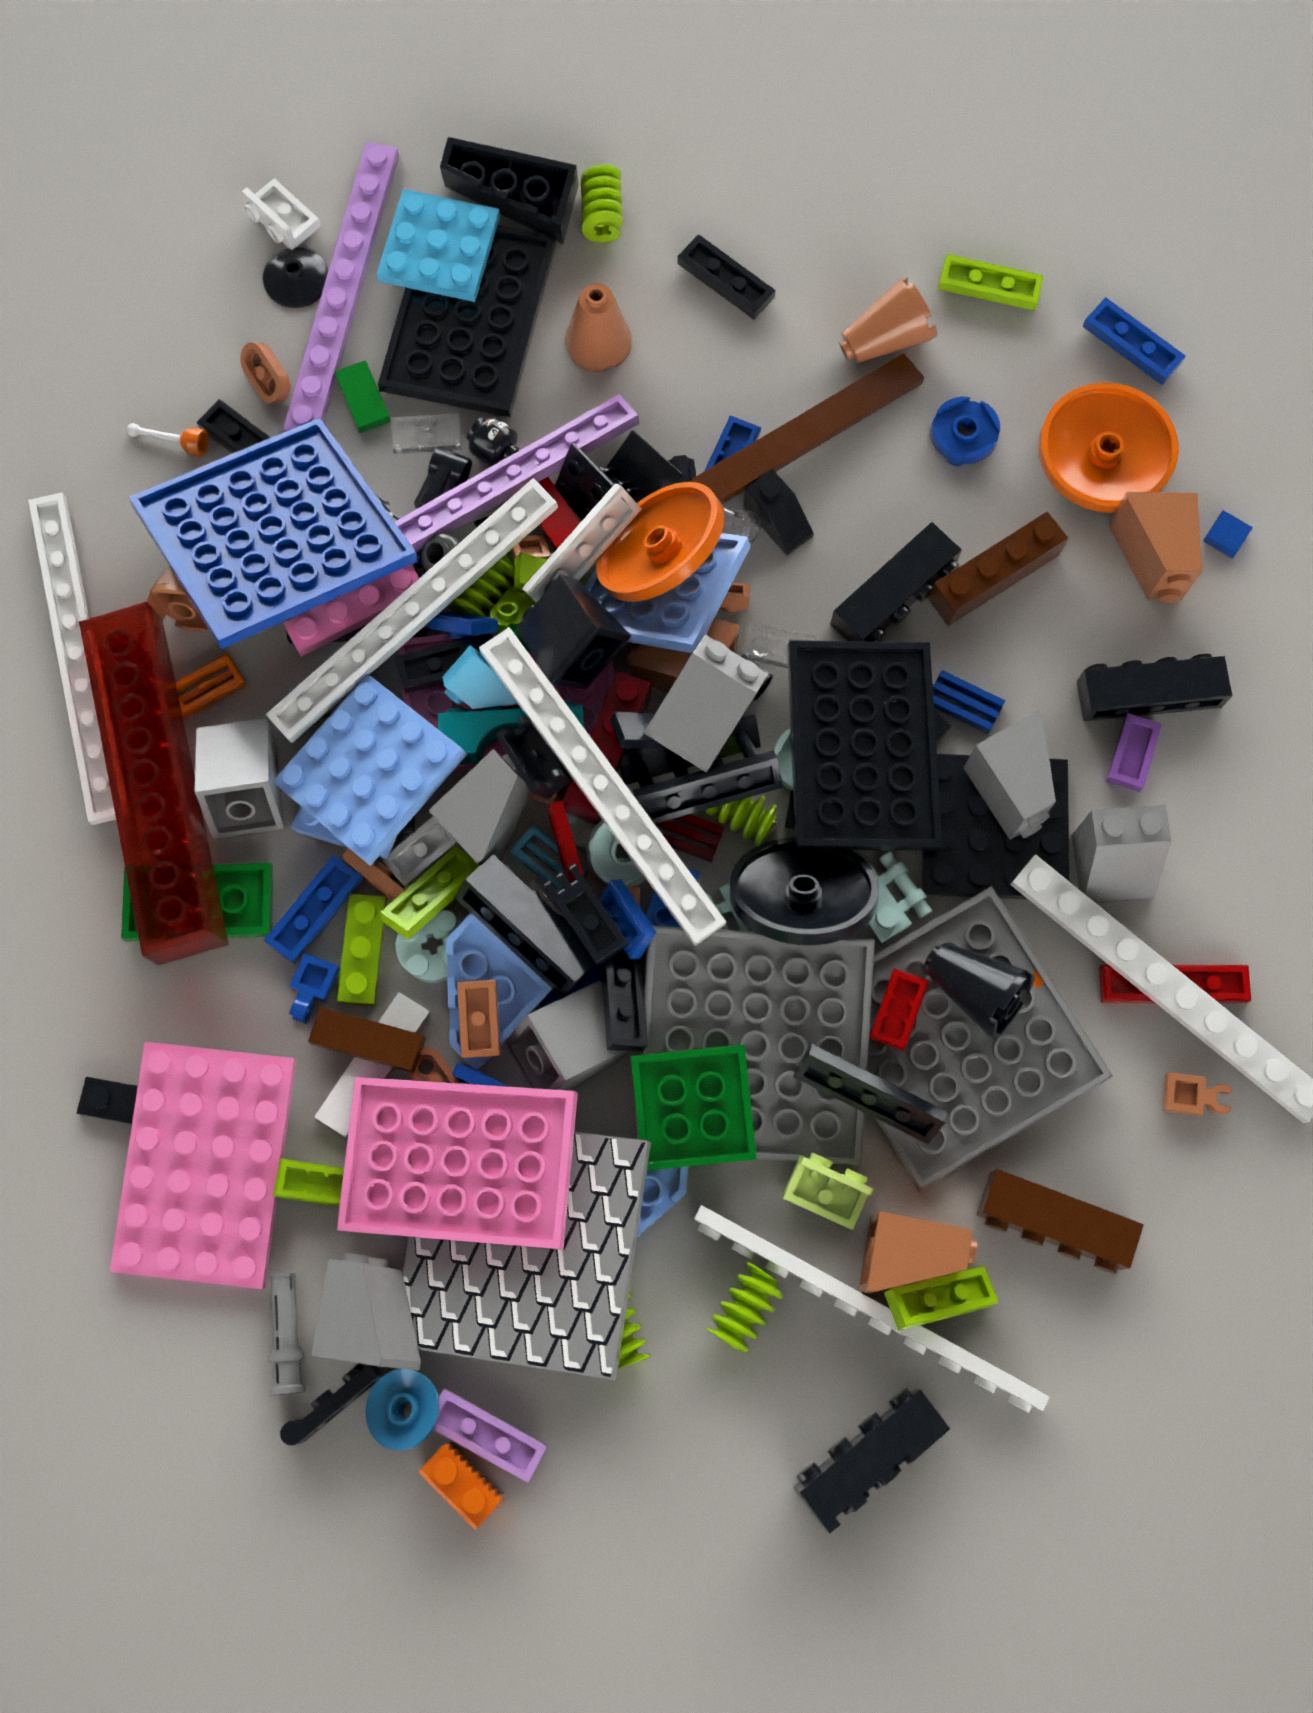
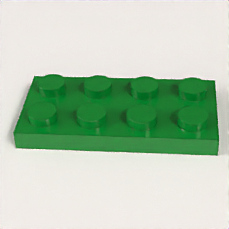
(244, 898)

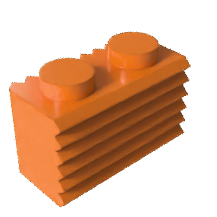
(461, 1485)

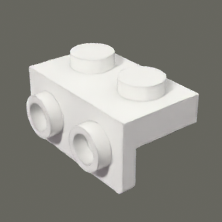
(281, 214)

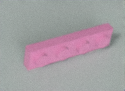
(347, 611)

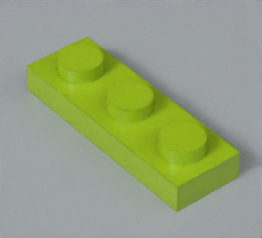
(990, 282)
(429, 893)
(362, 950)
(941, 1297)

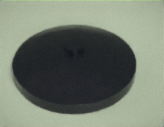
(803, 893)

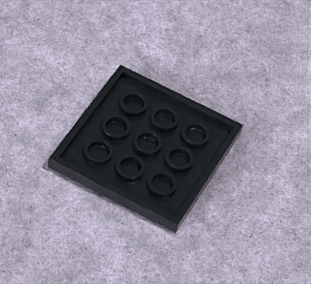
(975, 845)

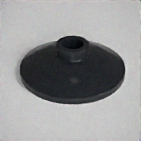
(297, 288)

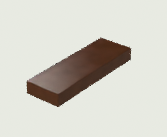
(367, 1039)

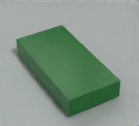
(362, 396)

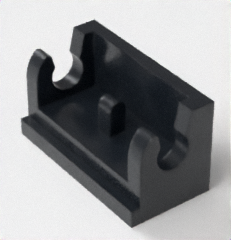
(534, 759)

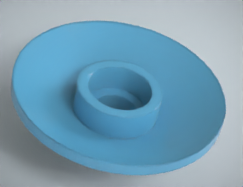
(387, 1404)

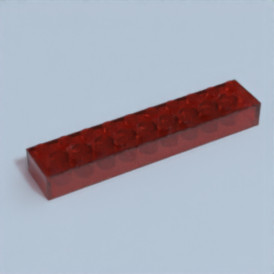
(152, 785)

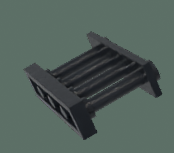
(701, 789)

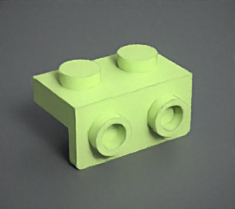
(827, 1191)

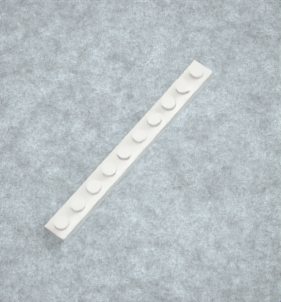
(66, 608)
(412, 610)
(602, 787)
(1167, 987)
(881, 1319)

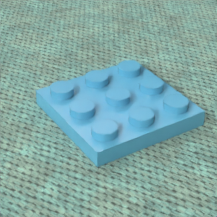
(438, 245)

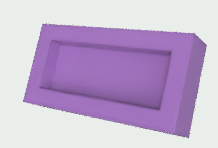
(1133, 752)

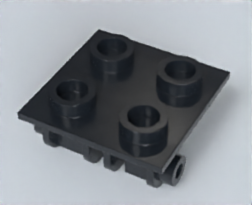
(640, 468)
(581, 482)

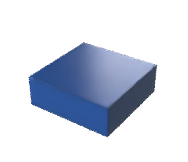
(1227, 534)

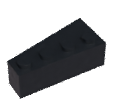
(520, 185)
(870, 1457)

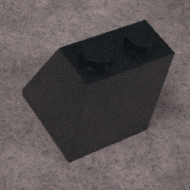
(571, 633)

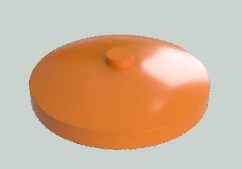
(1107, 443)
(662, 542)

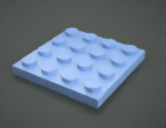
(686, 612)
(369, 768)

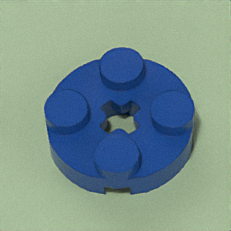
(961, 448)

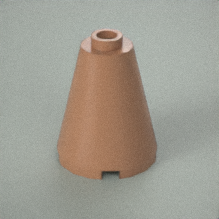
(889, 324)
(597, 330)
(170, 599)

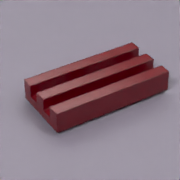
(699, 823)

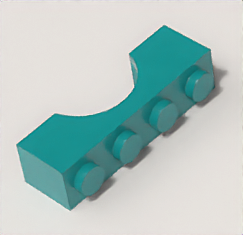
(477, 729)

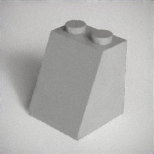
(705, 703)
(1015, 776)
(237, 778)
(484, 807)
(1121, 852)
(564, 1041)
(365, 1315)

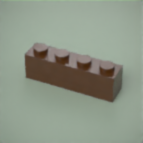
(997, 568)
(1059, 1220)

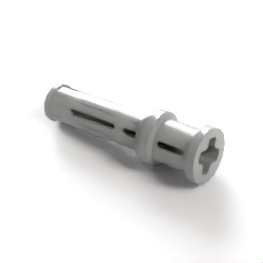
(285, 1353)

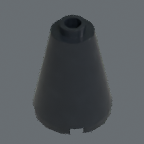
(980, 985)

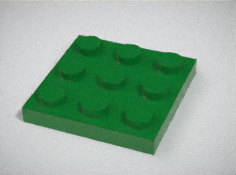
(694, 1106)

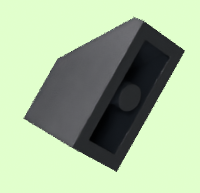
(779, 511)

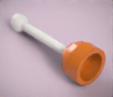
(192, 440)

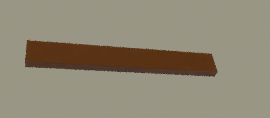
(811, 428)

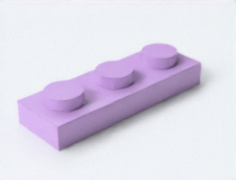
(488, 1436)

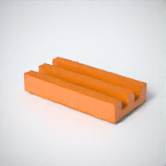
(216, 694)

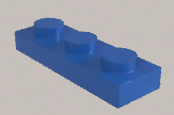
(1133, 341)
(313, 909)

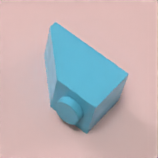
(475, 682)

